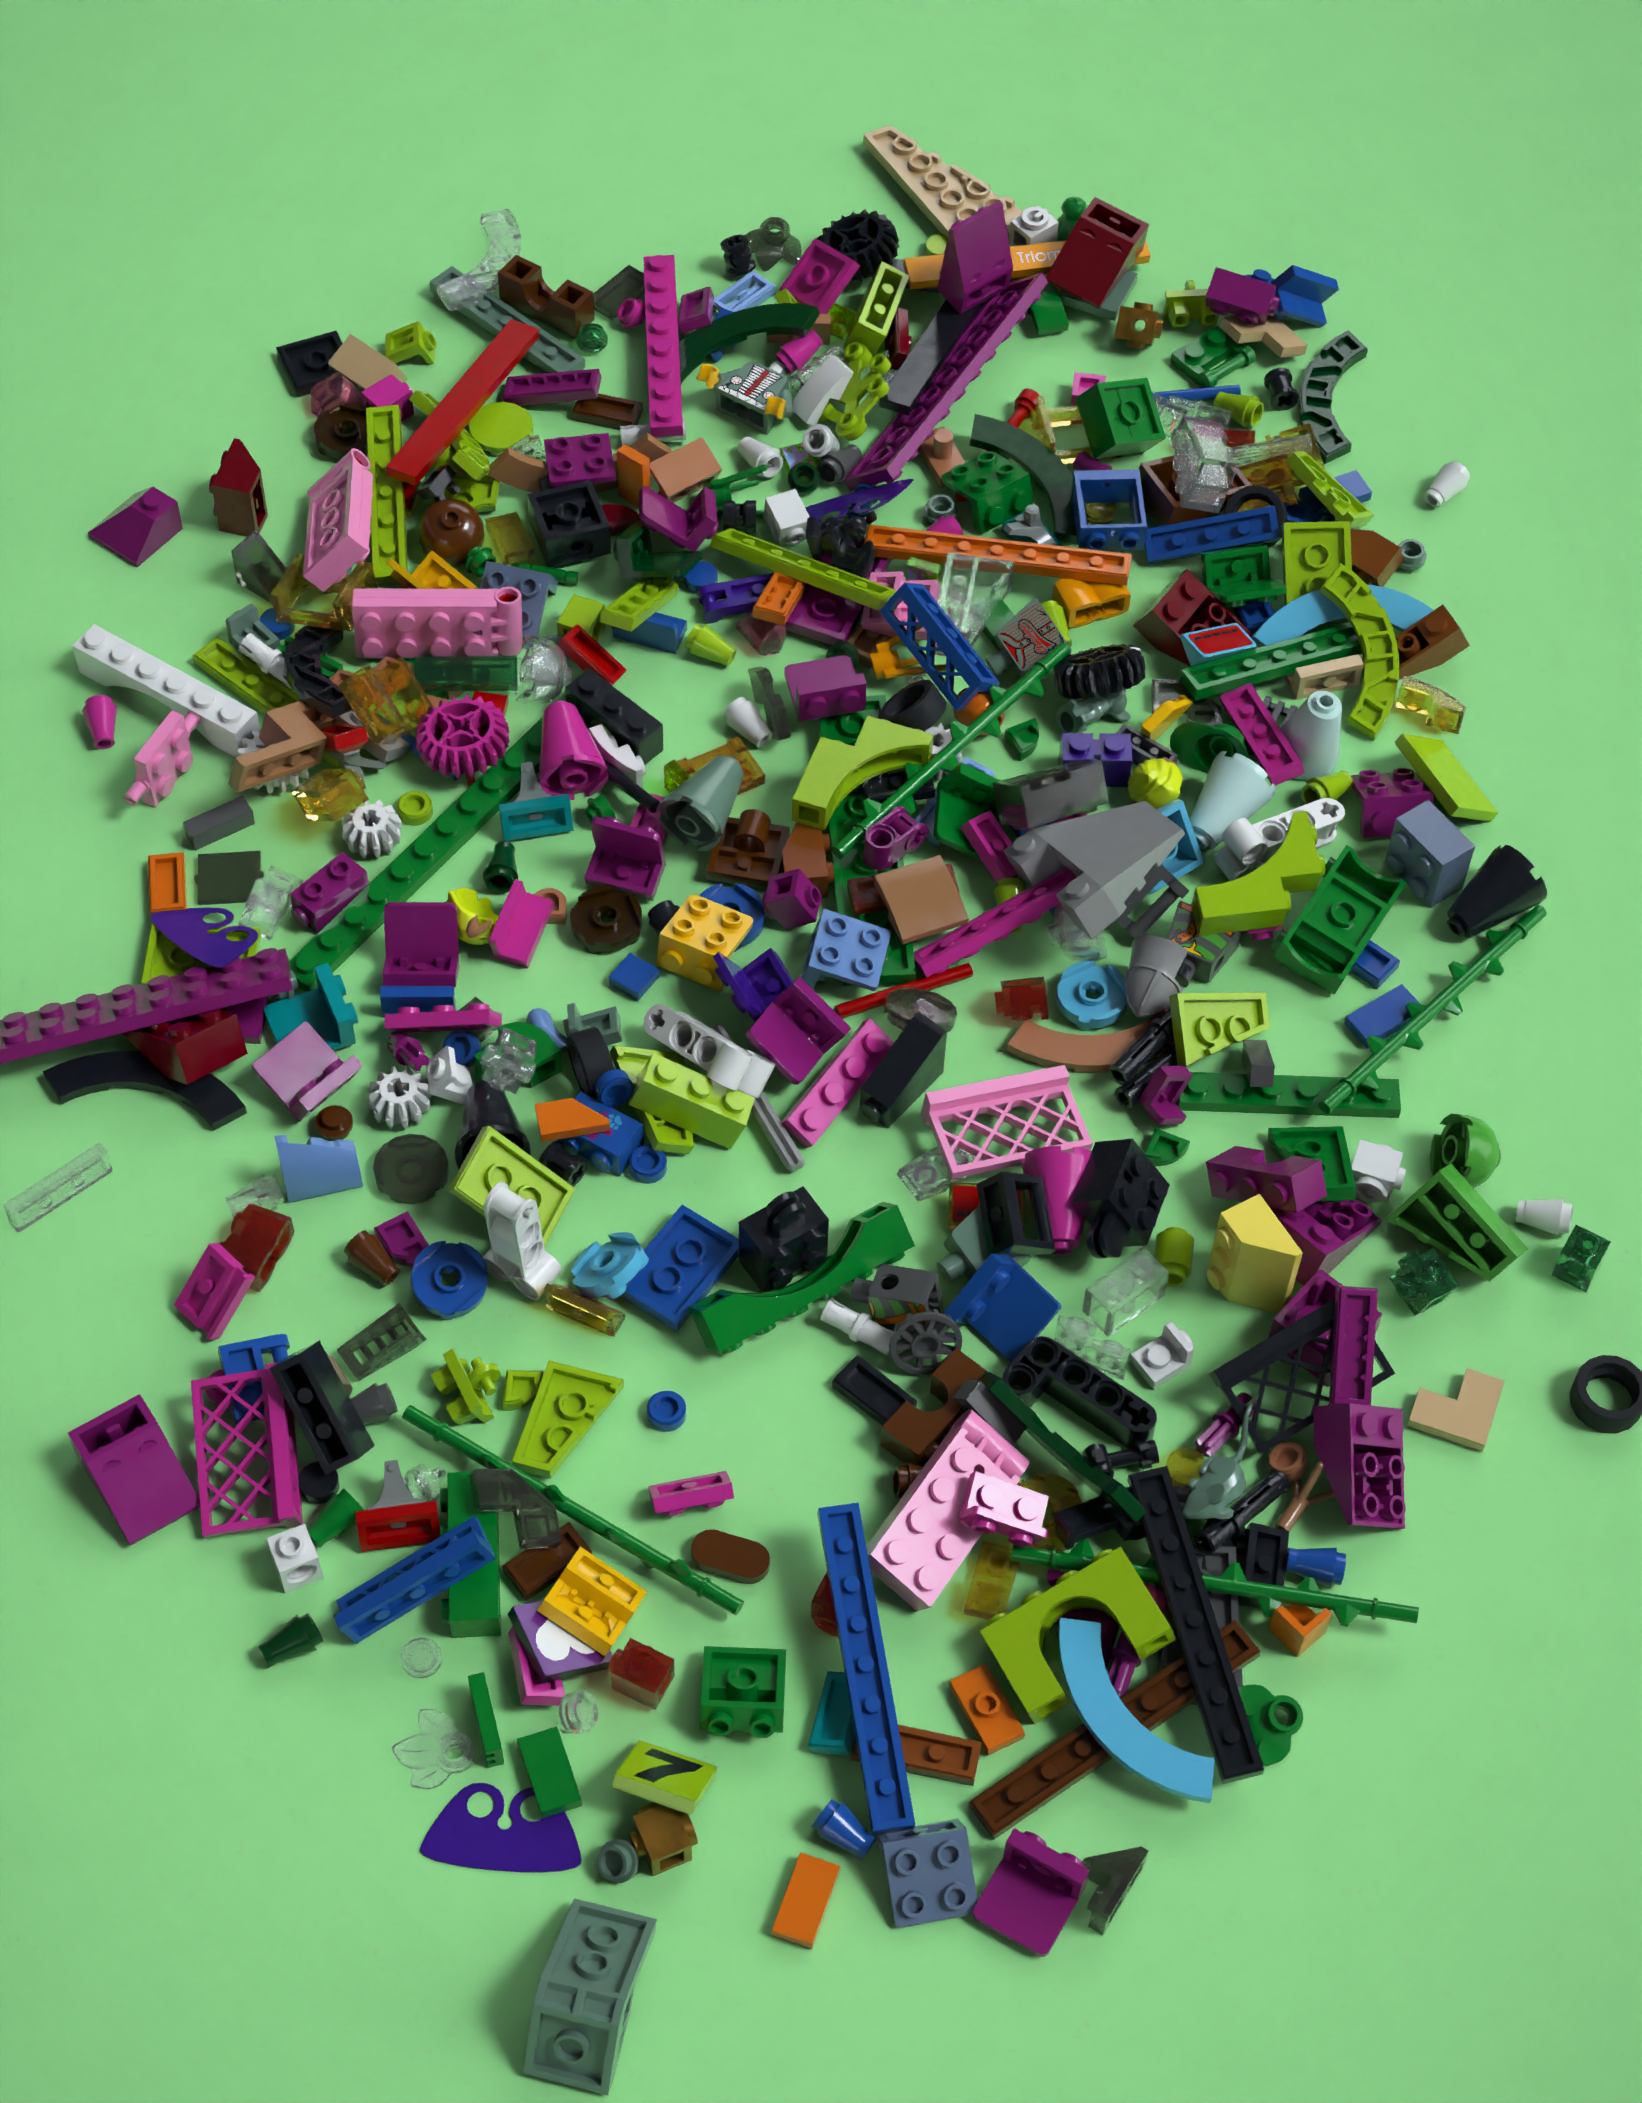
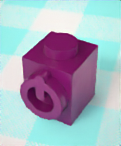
(791, 899)

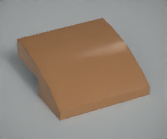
(921, 899)

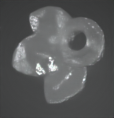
(428, 1751)

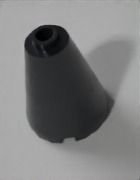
(1496, 893)
(483, 1108)

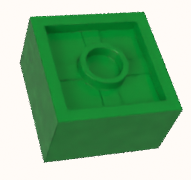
(1120, 418)

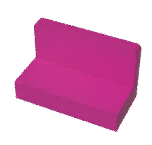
(520, 925)

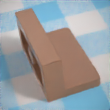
(685, 470)

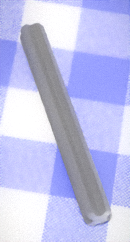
(773, 1127)

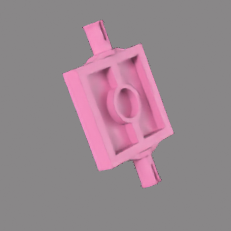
(163, 759)

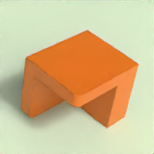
(1298, 1626)

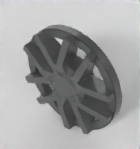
(924, 1341)

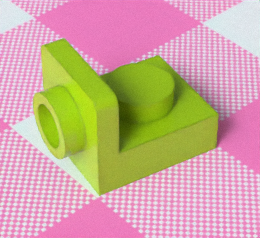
(409, 342)

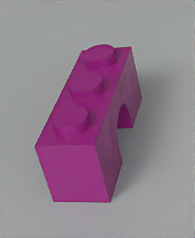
(1283, 1185)

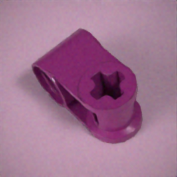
(892, 839)

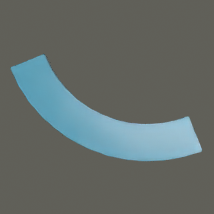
(1316, 609)
(1116, 1728)

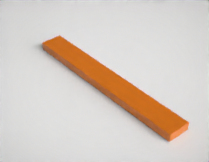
(1027, 556)

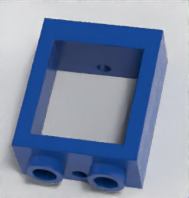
(1123, 487)

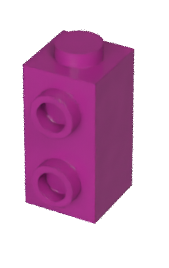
(1241, 297)
(328, 892)

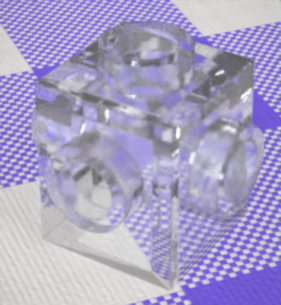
(508, 1061)

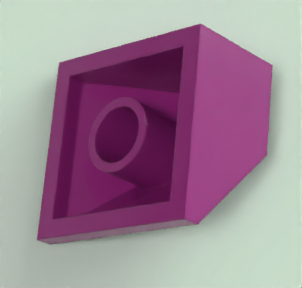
(139, 526)

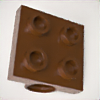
(748, 850)

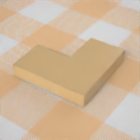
(1273, 334)
(1459, 1420)

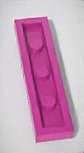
(1261, 734)
(837, 1083)

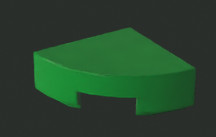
(1023, 738)
(1165, 1148)

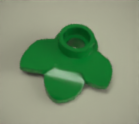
(1270, 1736)

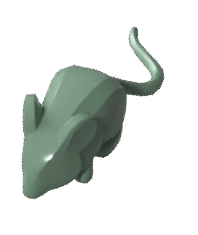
(1220, 1483)

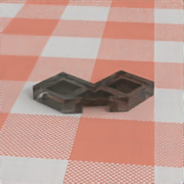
(773, 704)
(1200, 711)
(508, 1492)

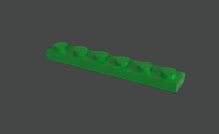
(1269, 661)
(1288, 1096)

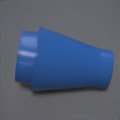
(1322, 1564)
(843, 1829)

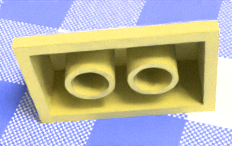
(1253, 1257)

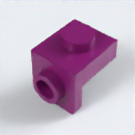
(1163, 1092)

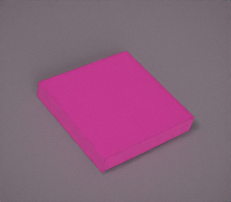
(820, 276)

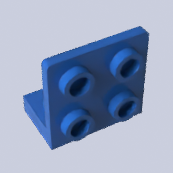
(1004, 1305)

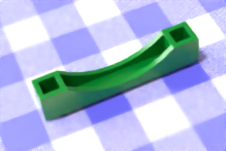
(868, 1241)

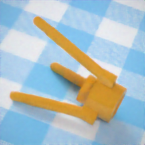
(887, 662)

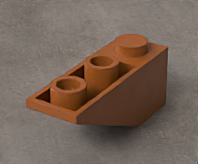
(1374, 557)
(1429, 642)
(807, 851)

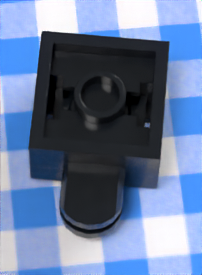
(568, 522)
(1119, 1197)
(783, 1239)

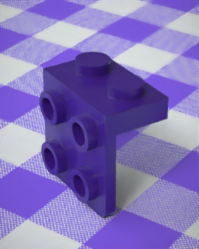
(756, 983)

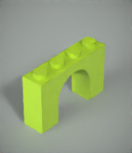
(1104, 1585)

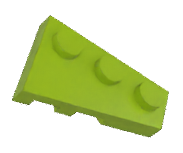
(1328, 490)
(562, 1415)

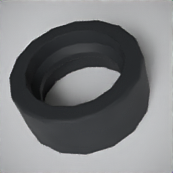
(1258, 492)
(915, 706)
(588, 1058)
(1600, 1418)

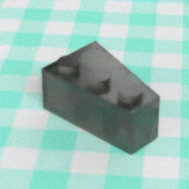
(1050, 794)

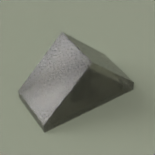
(257, 565)

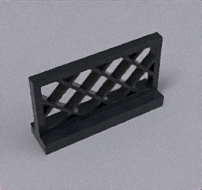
(1274, 1350)

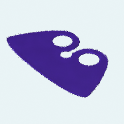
(882, 493)
(190, 934)
(482, 1844)

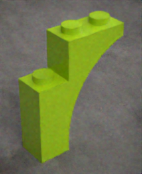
(840, 767)
(1263, 895)

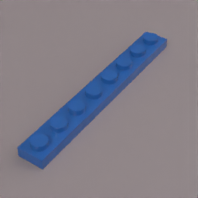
(865, 1669)

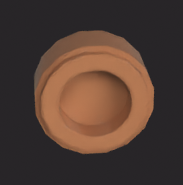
(1289, 1459)

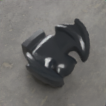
(838, 540)

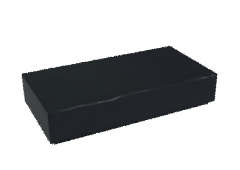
(871, 1390)

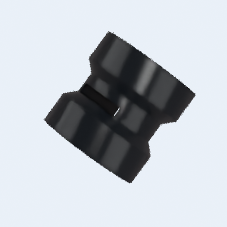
(732, 512)

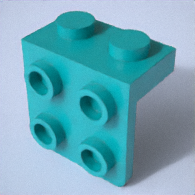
(320, 1007)

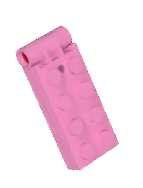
(338, 520)
(437, 622)
(923, 1536)

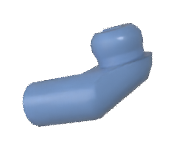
(543, 1020)

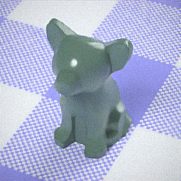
(1076, 716)

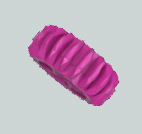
(462, 745)

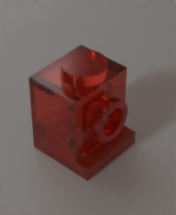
(1022, 998)

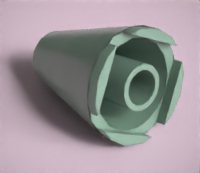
(702, 804)

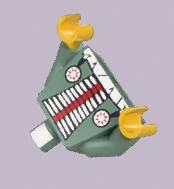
(751, 393)

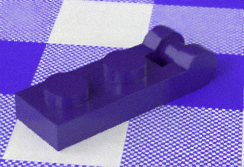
(739, 596)

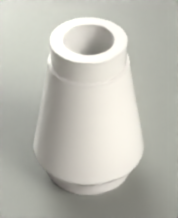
(820, 441)
(760, 454)
(1448, 482)
(747, 721)
(1546, 1214)

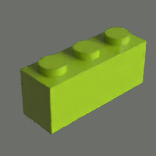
(878, 307)
(691, 1101)

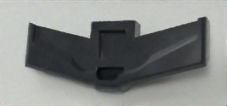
(1099, 1516)

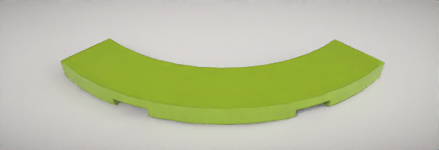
(468, 452)
(1377, 647)

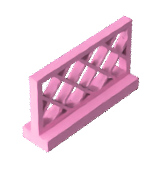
(993, 1098)

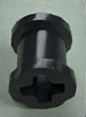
(1281, 389)
(563, 1163)

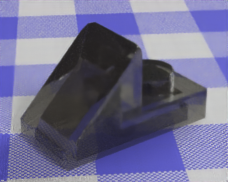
(1115, 1876)

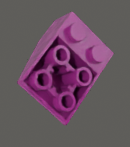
(976, 259)
(1327, 1233)
(1363, 1461)
(134, 1469)

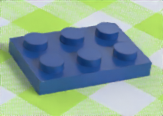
(682, 1267)

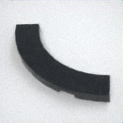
(305, 673)
(132, 1068)

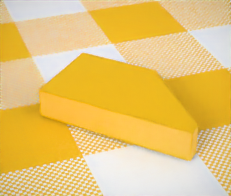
(1164, 717)

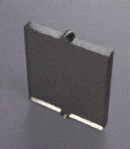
(227, 876)

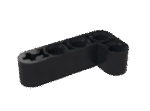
(1126, 1421)

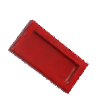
(590, 654)

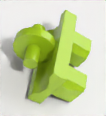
(1186, 305)
(458, 1374)

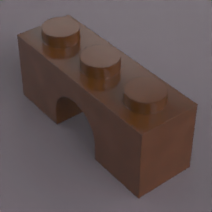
(525, 289)
(916, 1434)

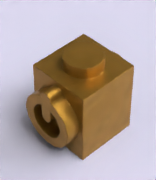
(663, 1837)

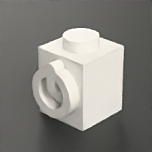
(1033, 227)
(1377, 1171)

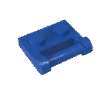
(247, 1357)

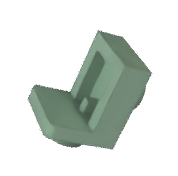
(246, 622)
(605, 1020)

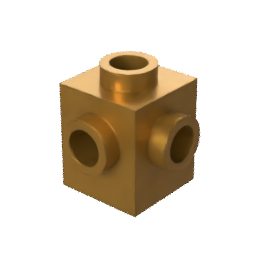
(1126, 325)

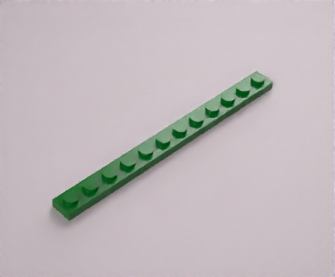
(418, 861)

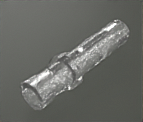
(1267, 449)

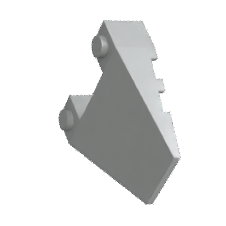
(1105, 852)

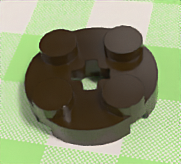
(331, 425)
(611, 936)

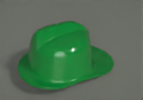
(1200, 743)

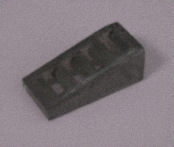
(385, 1324)

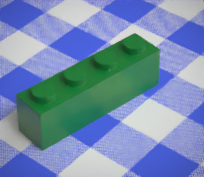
(475, 1600)

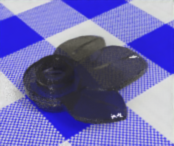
(772, 246)

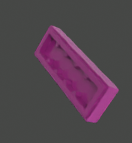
(552, 387)
(1353, 1345)

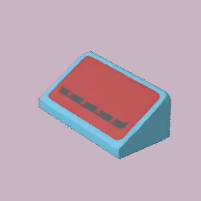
(1216, 643)

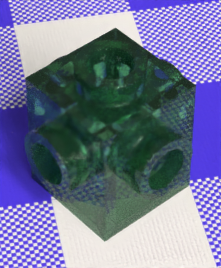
(1423, 1280)

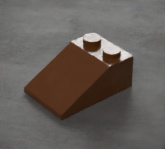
(1162, 501)

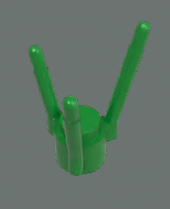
(723, 487)

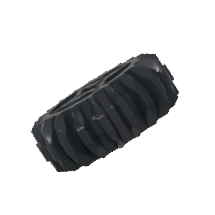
(864, 239)
(1099, 671)

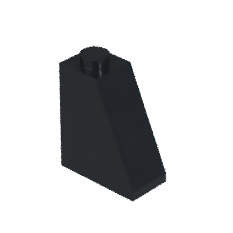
(904, 1071)

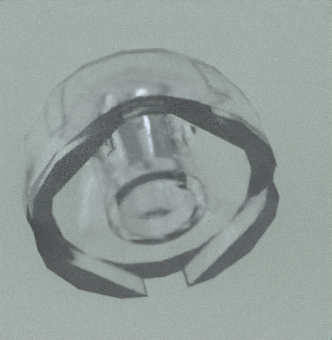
(541, 671)
(1073, 941)

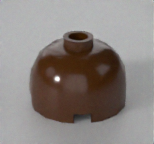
(450, 530)

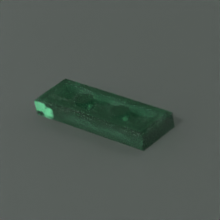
(467, 673)

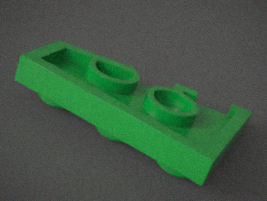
(1320, 1144)

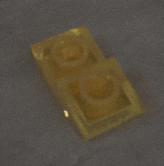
(1442, 709)
(991, 1581)

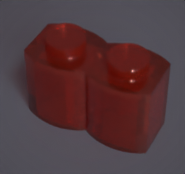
(259, 1241)

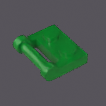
(1208, 351)

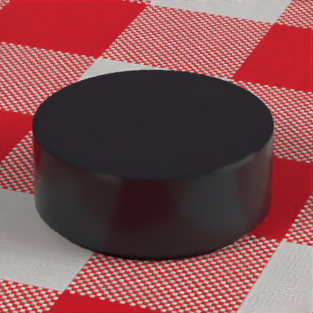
(317, 1486)

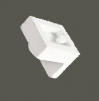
(447, 1077)
(1164, 1356)

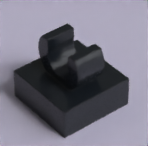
(437, 482)

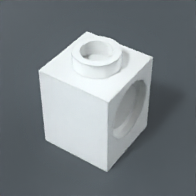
(786, 518)
(295, 1558)

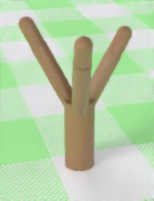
(1299, 1501)

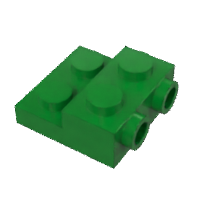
(742, 1690)

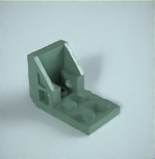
(587, 1996)

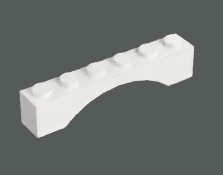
(119, 663)

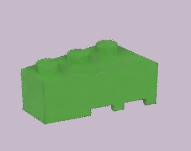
(1459, 1223)

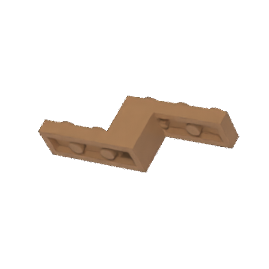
(291, 742)

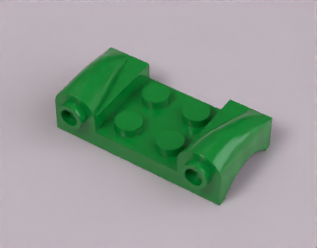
(1337, 921)

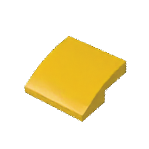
(592, 1601)

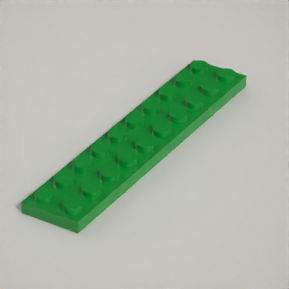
(899, 958)

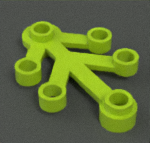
(852, 422)

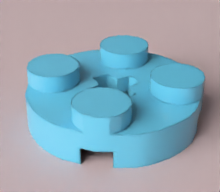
(1089, 1012)
(608, 1267)

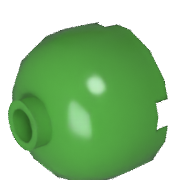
(1466, 1145)

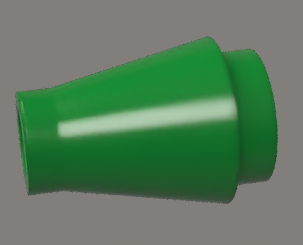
(334, 1518)

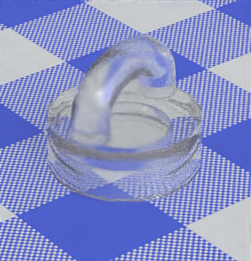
(424, 1483)
(577, 1713)

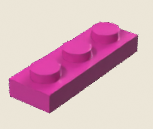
(443, 1019)

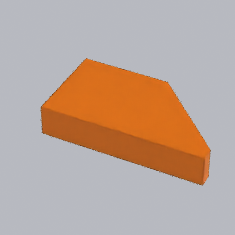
(568, 1119)

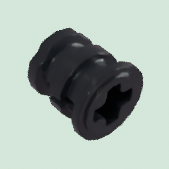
(737, 255)

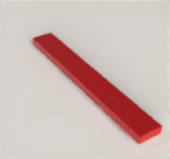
(462, 402)

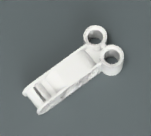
(1255, 844)
(717, 1055)
(517, 1243)

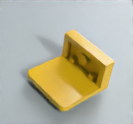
(430, 574)
(697, 934)

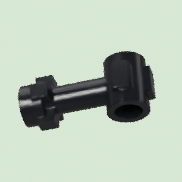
(1143, 1454)

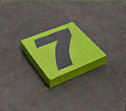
(664, 1777)

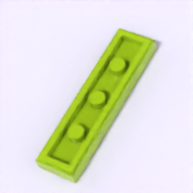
(639, 603)

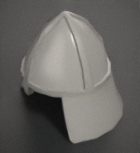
(1152, 974)

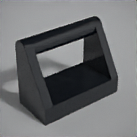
(1003, 1218)

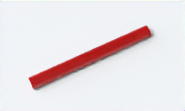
(878, 998)

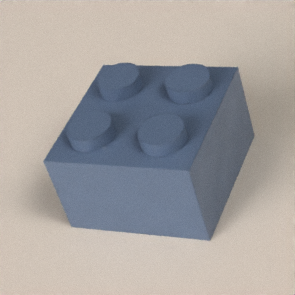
(1429, 853)

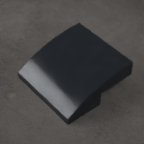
(1261, 1556)

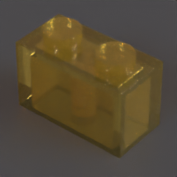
(330, 794)

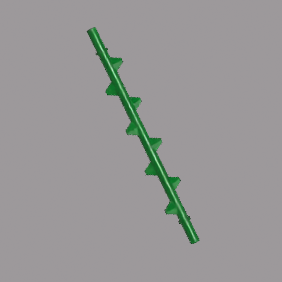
(946, 758)
(1422, 1014)
(648, 1555)
(1234, 1583)

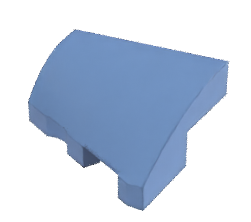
(318, 1167)

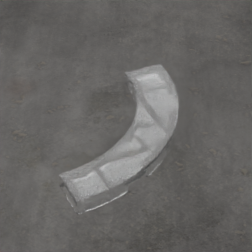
(503, 245)

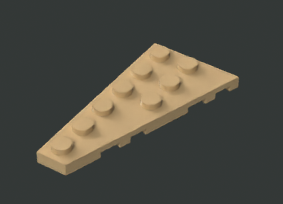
(937, 189)

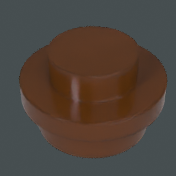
(334, 1123)

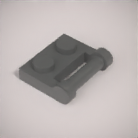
(1156, 910)

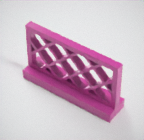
(281, 1455)

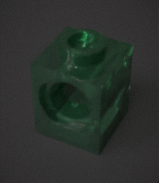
(1581, 1258)

